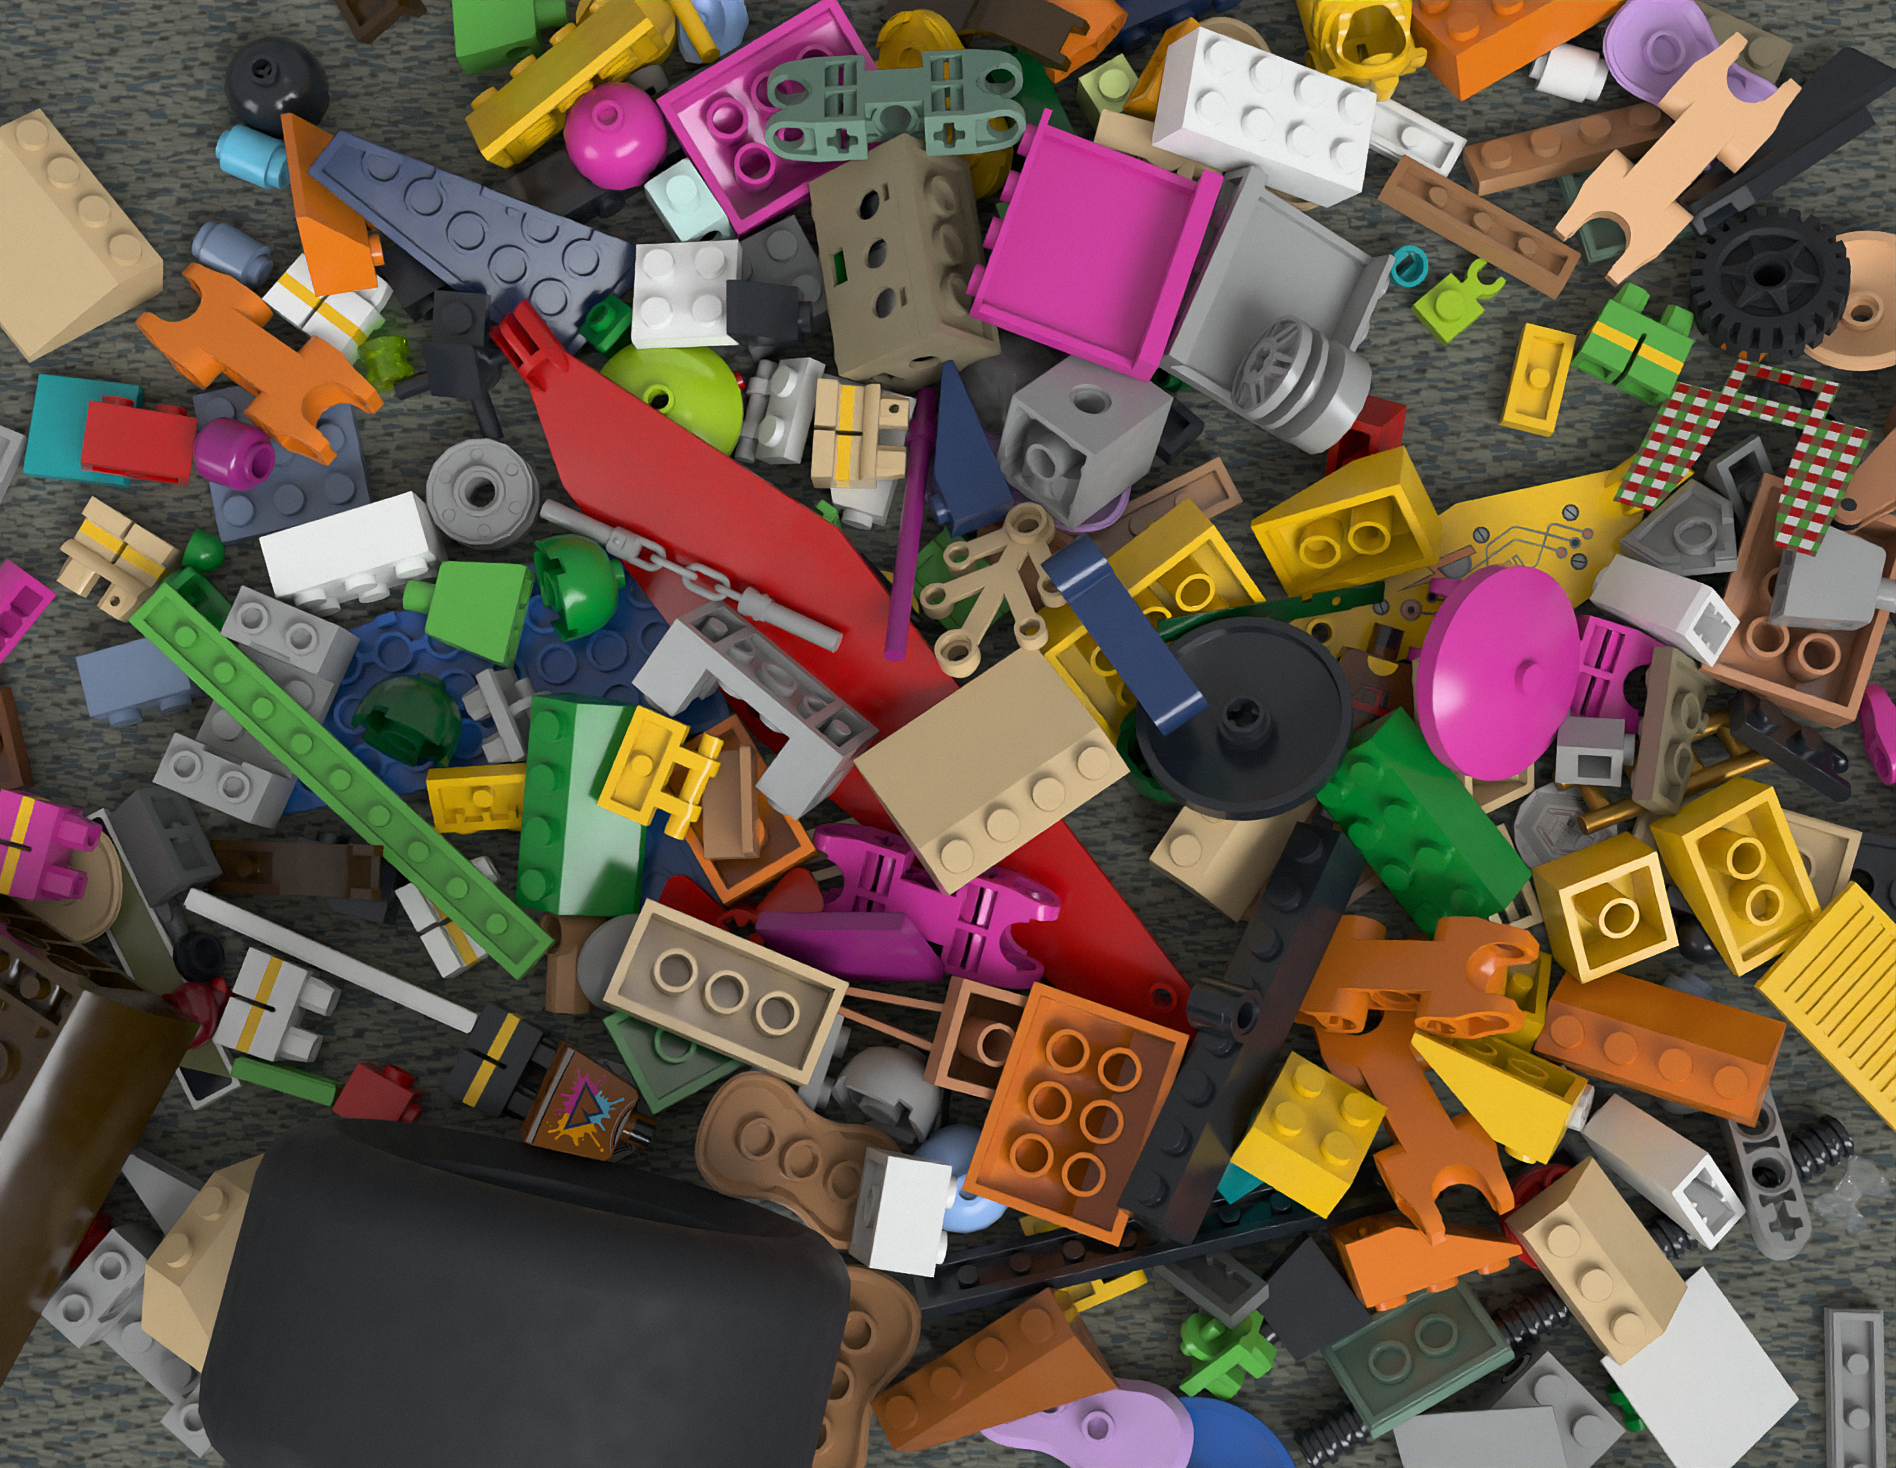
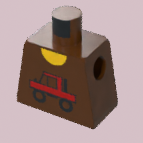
(1376, 678)

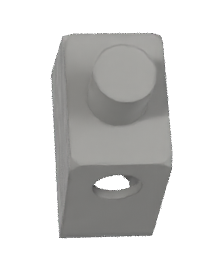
(1834, 587)

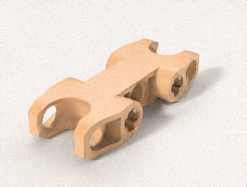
(1705, 127)

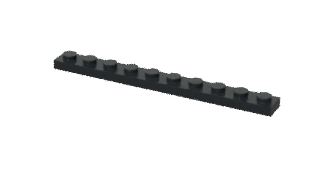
(1070, 1258)

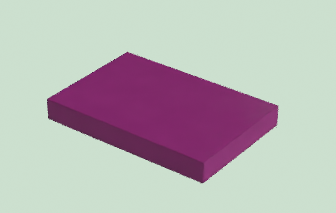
(853, 944)

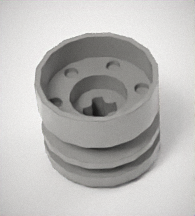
(1301, 384)

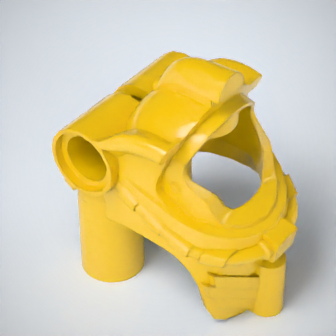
(1361, 42)

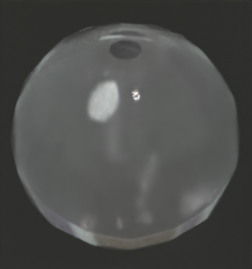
(998, 377)

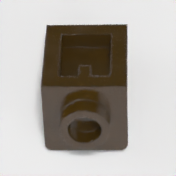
(372, 17)

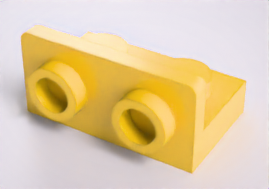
(477, 797)

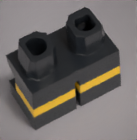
(487, 1083)

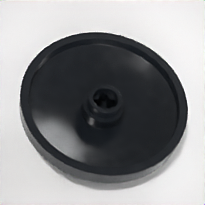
(1271, 724)

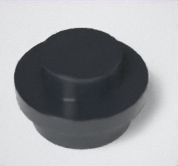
(198, 956)

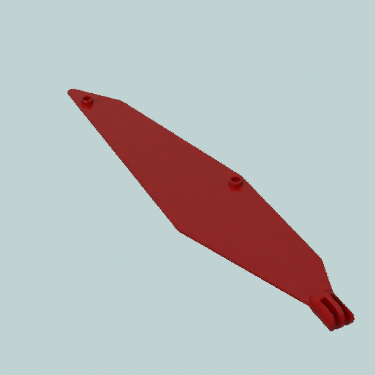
(705, 508)

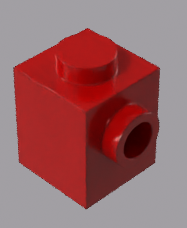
(380, 1094)

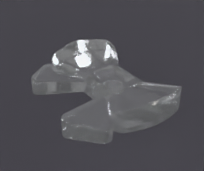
(1839, 1205)

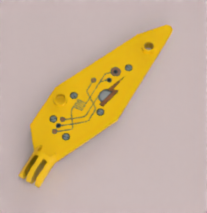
(1556, 527)

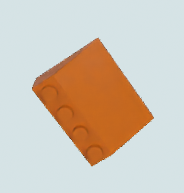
(1074, 1111)

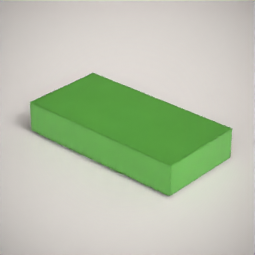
(287, 1079)

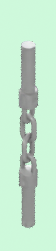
(628, 546)

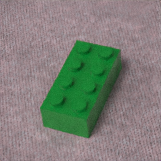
(1421, 826)

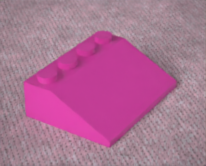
(725, 114)

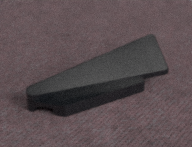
(1815, 124)

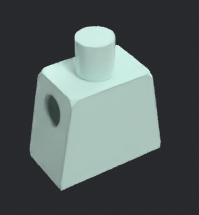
(687, 205)

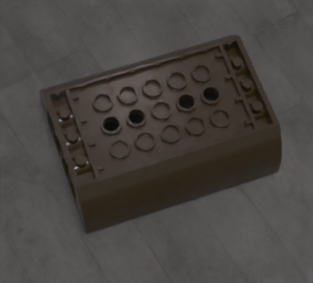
(77, 1086)

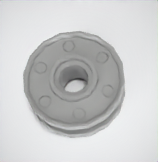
(458, 477)

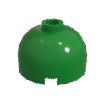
(577, 583)

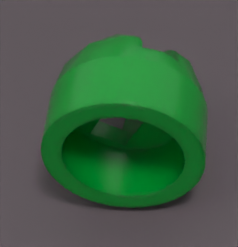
(204, 552)

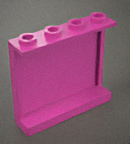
(1092, 250)

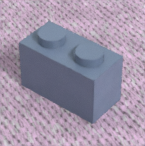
(133, 680)

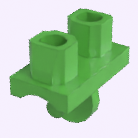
(1218, 1350)

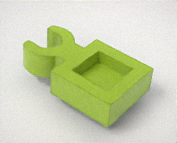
(1454, 305)

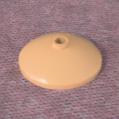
(1871, 294)

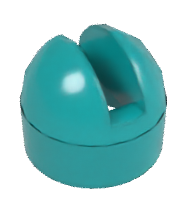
(1414, 271)

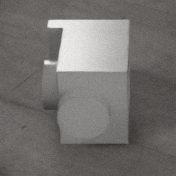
(1593, 751)

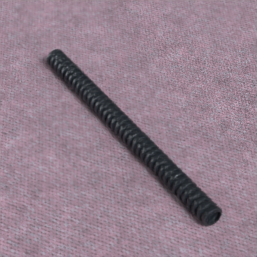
(1545, 1309)

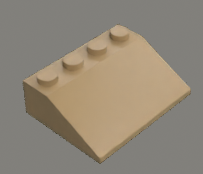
(63, 243)
(990, 768)

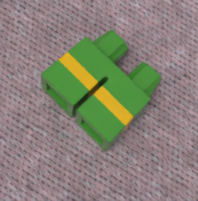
(1659, 348)

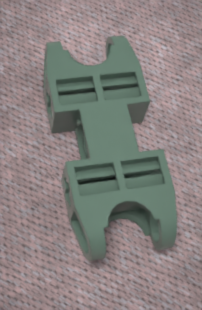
(895, 102)

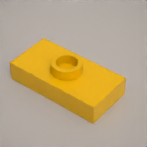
(1537, 380)

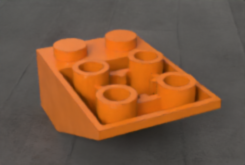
(1389, 1257)

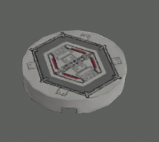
(1548, 826)

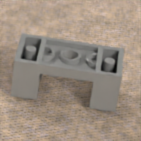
(723, 649)
(225, 762)
(106, 1304)

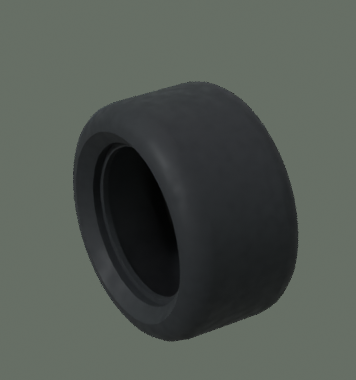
(512, 1312)

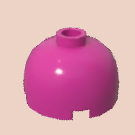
(615, 135)

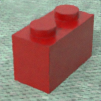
(138, 441)

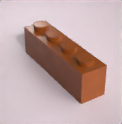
(1009, 1370)

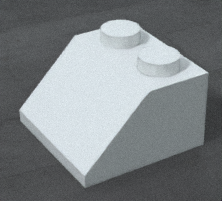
(902, 1212)

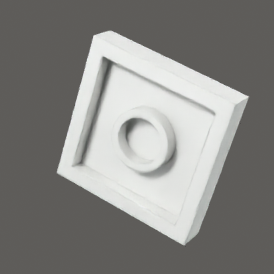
(683, 293)

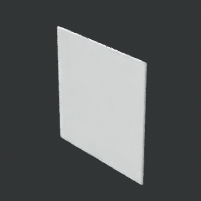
(1704, 1382)

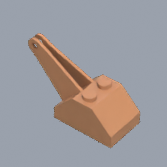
(970, 1037)

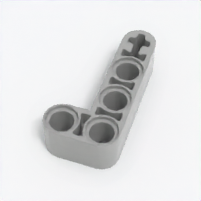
(1768, 1151)

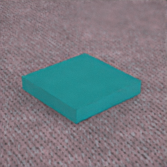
(60, 425)

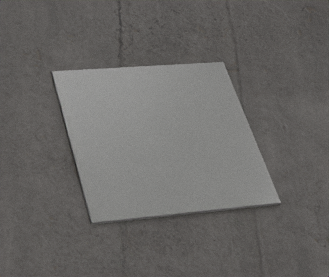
(1482, 1439)

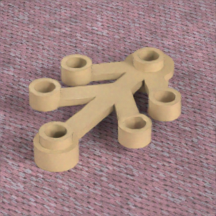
(994, 584)

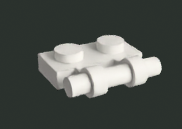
(779, 411)

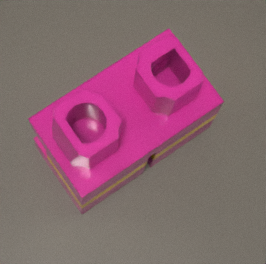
(41, 847)

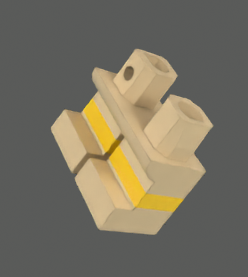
(849, 436)
(121, 553)

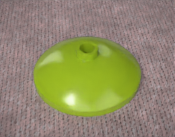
(698, 385)

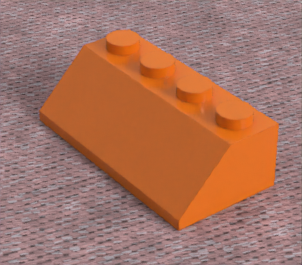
(1663, 1043)

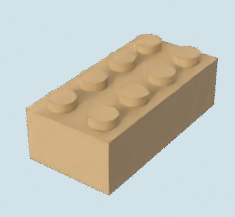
(725, 993)

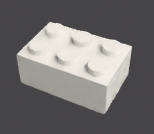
(354, 555)

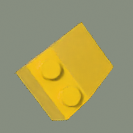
(1352, 527)
(1739, 871)
(1507, 1090)

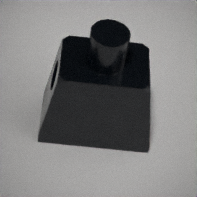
(1308, 1301)

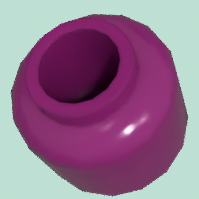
(233, 454)

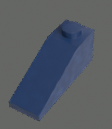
(966, 475)

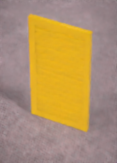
(1842, 994)

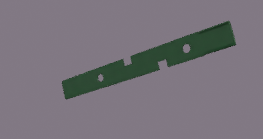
(1280, 610)

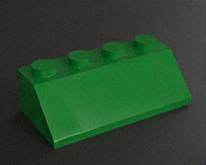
(571, 850)

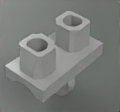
(509, 704)

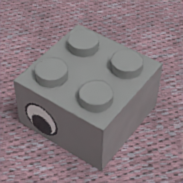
(1541, 1380)

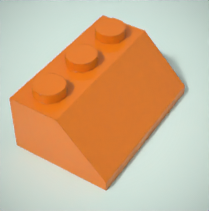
(332, 234)

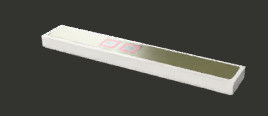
(333, 959)

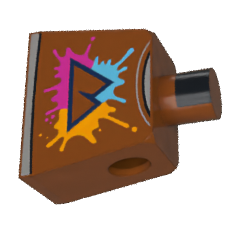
(585, 1108)

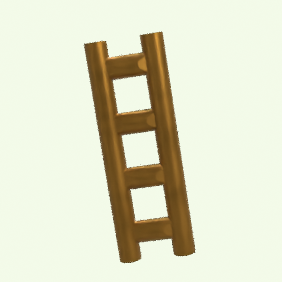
(1742, 761)

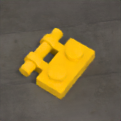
(645, 765)

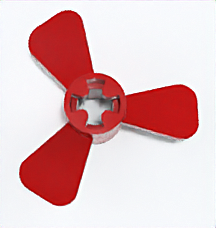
(794, 893)

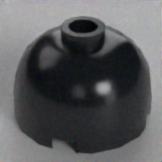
(275, 79)

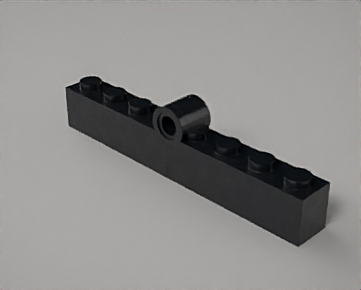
(1241, 1032)

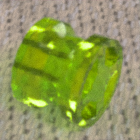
(385, 361)

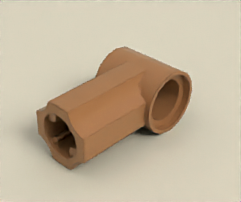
(562, 983)

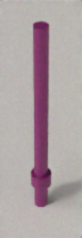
(920, 441)

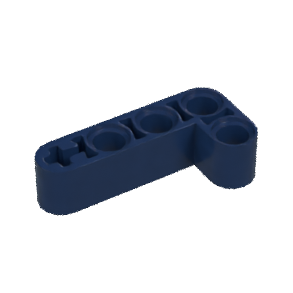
(1124, 634)

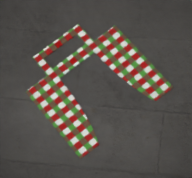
(1817, 471)

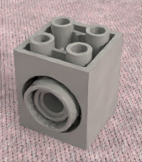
(1081, 437)

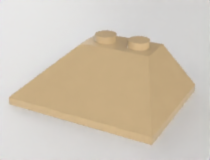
(192, 1265)

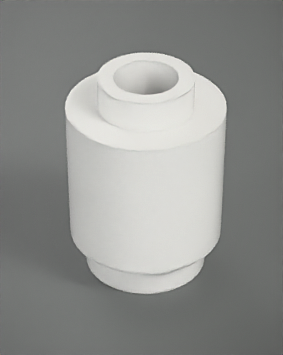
(1570, 73)

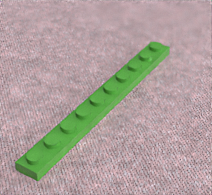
(342, 781)

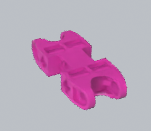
(1606, 658)
(968, 923)

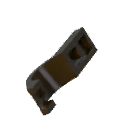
(1028, 24)
(298, 869)

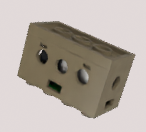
(897, 263)

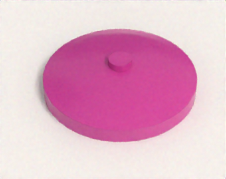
(1498, 671)

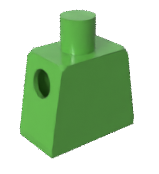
(503, 31)
(475, 607)

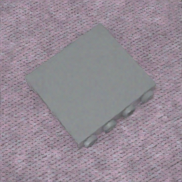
(1260, 265)

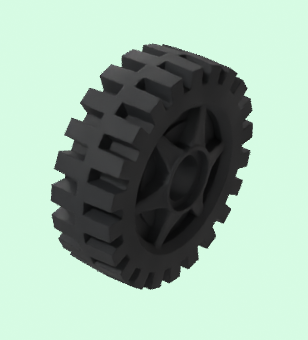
(1774, 319)

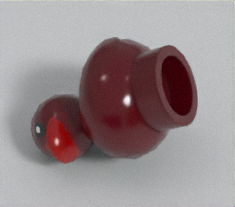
(203, 1004)

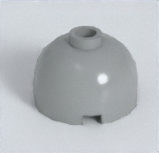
(890, 1091)

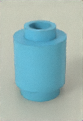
(253, 157)

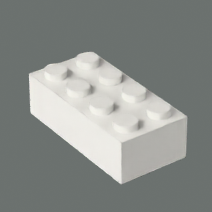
(1253, 108)

